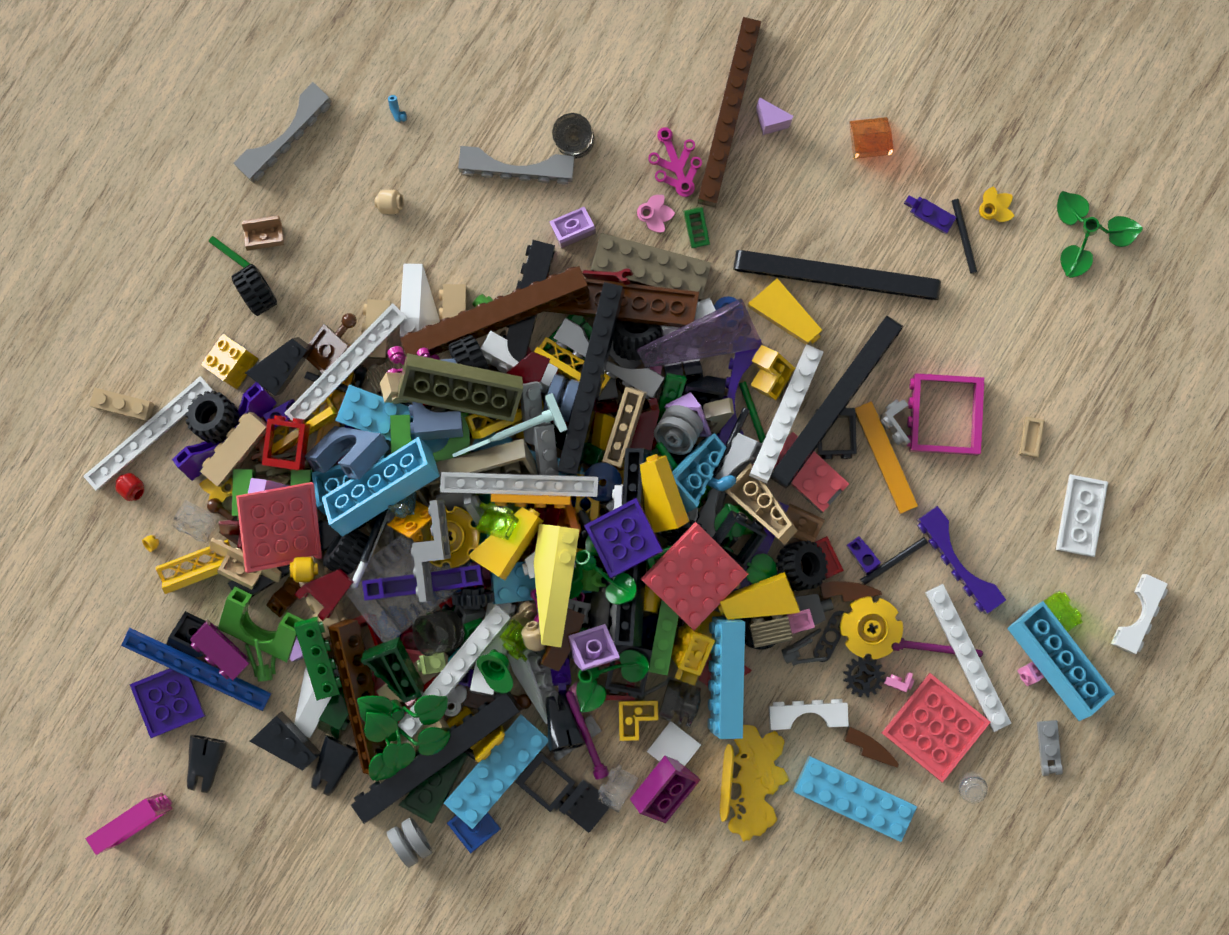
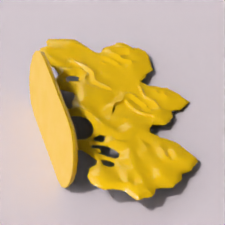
(756, 778)

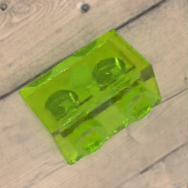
(497, 521)
(1063, 611)
(513, 640)

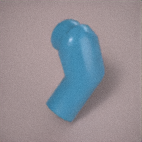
(394, 108)
(723, 483)

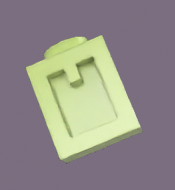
(431, 664)

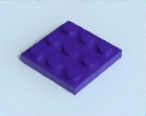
(623, 538)
(167, 701)

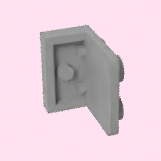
(890, 423)
(466, 501)

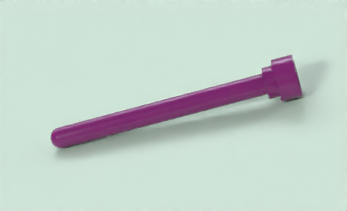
(926, 647)
(600, 771)

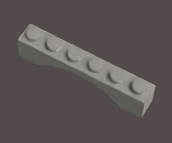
(256, 161)
(476, 161)
(575, 337)
(742, 452)

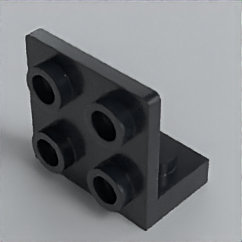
(584, 806)

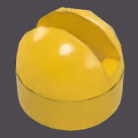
(150, 543)

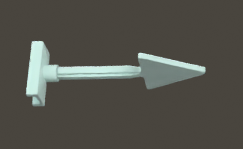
(552, 414)

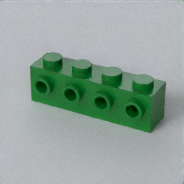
(317, 659)

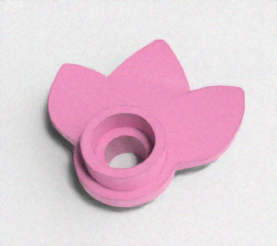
(658, 213)

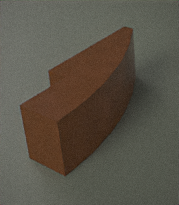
(848, 590)
(555, 656)
(869, 747)

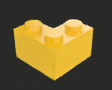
(773, 372)
(631, 713)

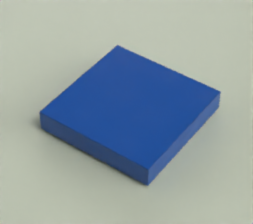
(478, 835)

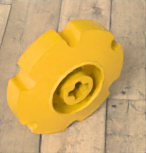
(464, 537)
(886, 632)

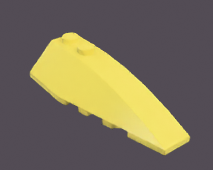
(553, 579)

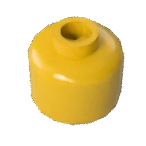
(303, 569)

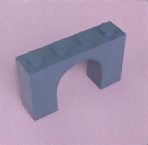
(435, 425)
(361, 446)

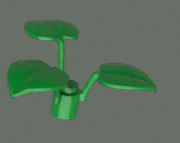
(1074, 207)
(761, 565)
(618, 592)
(593, 695)
(427, 708)
(382, 726)

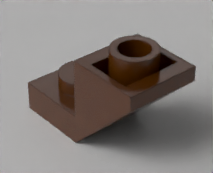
(284, 597)

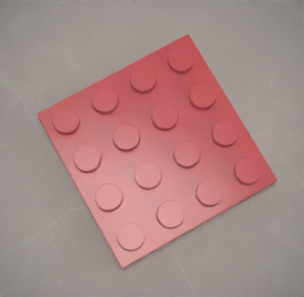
(278, 526)
(694, 576)
(935, 727)

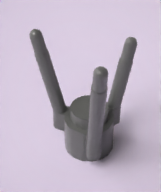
(792, 653)

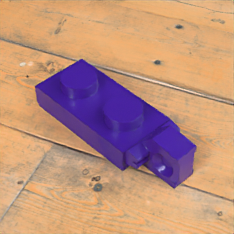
(930, 213)
(562, 677)

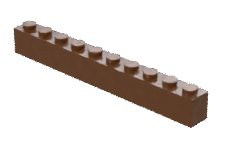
(729, 112)
(499, 313)

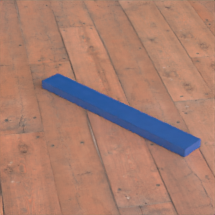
(195, 669)

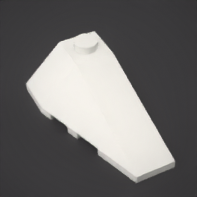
(416, 300)
(535, 680)
(308, 707)

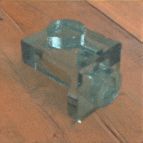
(404, 507)

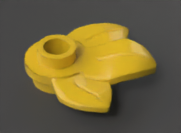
(998, 204)
(216, 491)

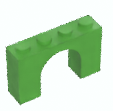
(402, 435)
(242, 479)
(238, 624)
(663, 640)

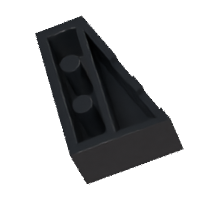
(280, 366)

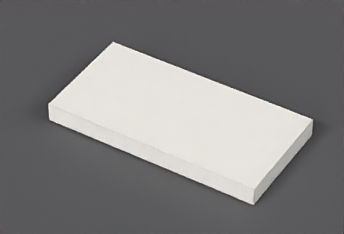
(1082, 515)

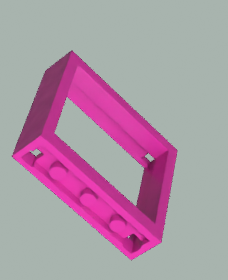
(977, 414)
(129, 823)

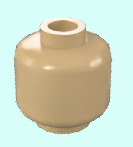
(389, 201)
(532, 637)

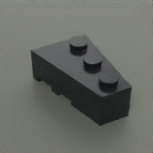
(286, 742)

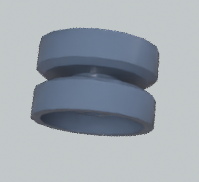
(564, 398)

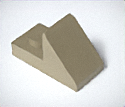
(718, 414)

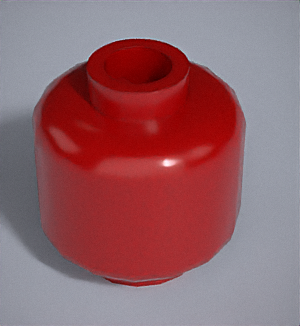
(129, 487)

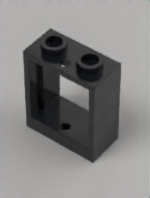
(845, 454)
(753, 542)
(633, 691)
(531, 768)

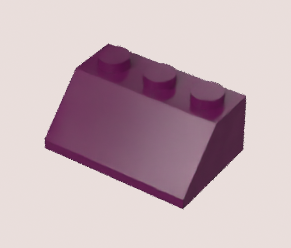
(219, 650)
(664, 789)

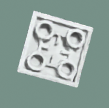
(674, 744)

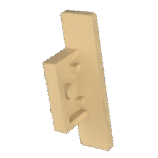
(234, 568)

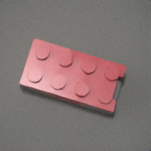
(816, 479)

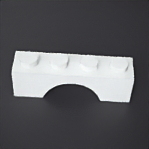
(497, 354)
(1150, 593)
(833, 713)

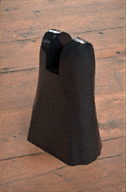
(562, 726)
(204, 760)
(333, 763)

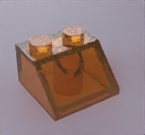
(871, 138)

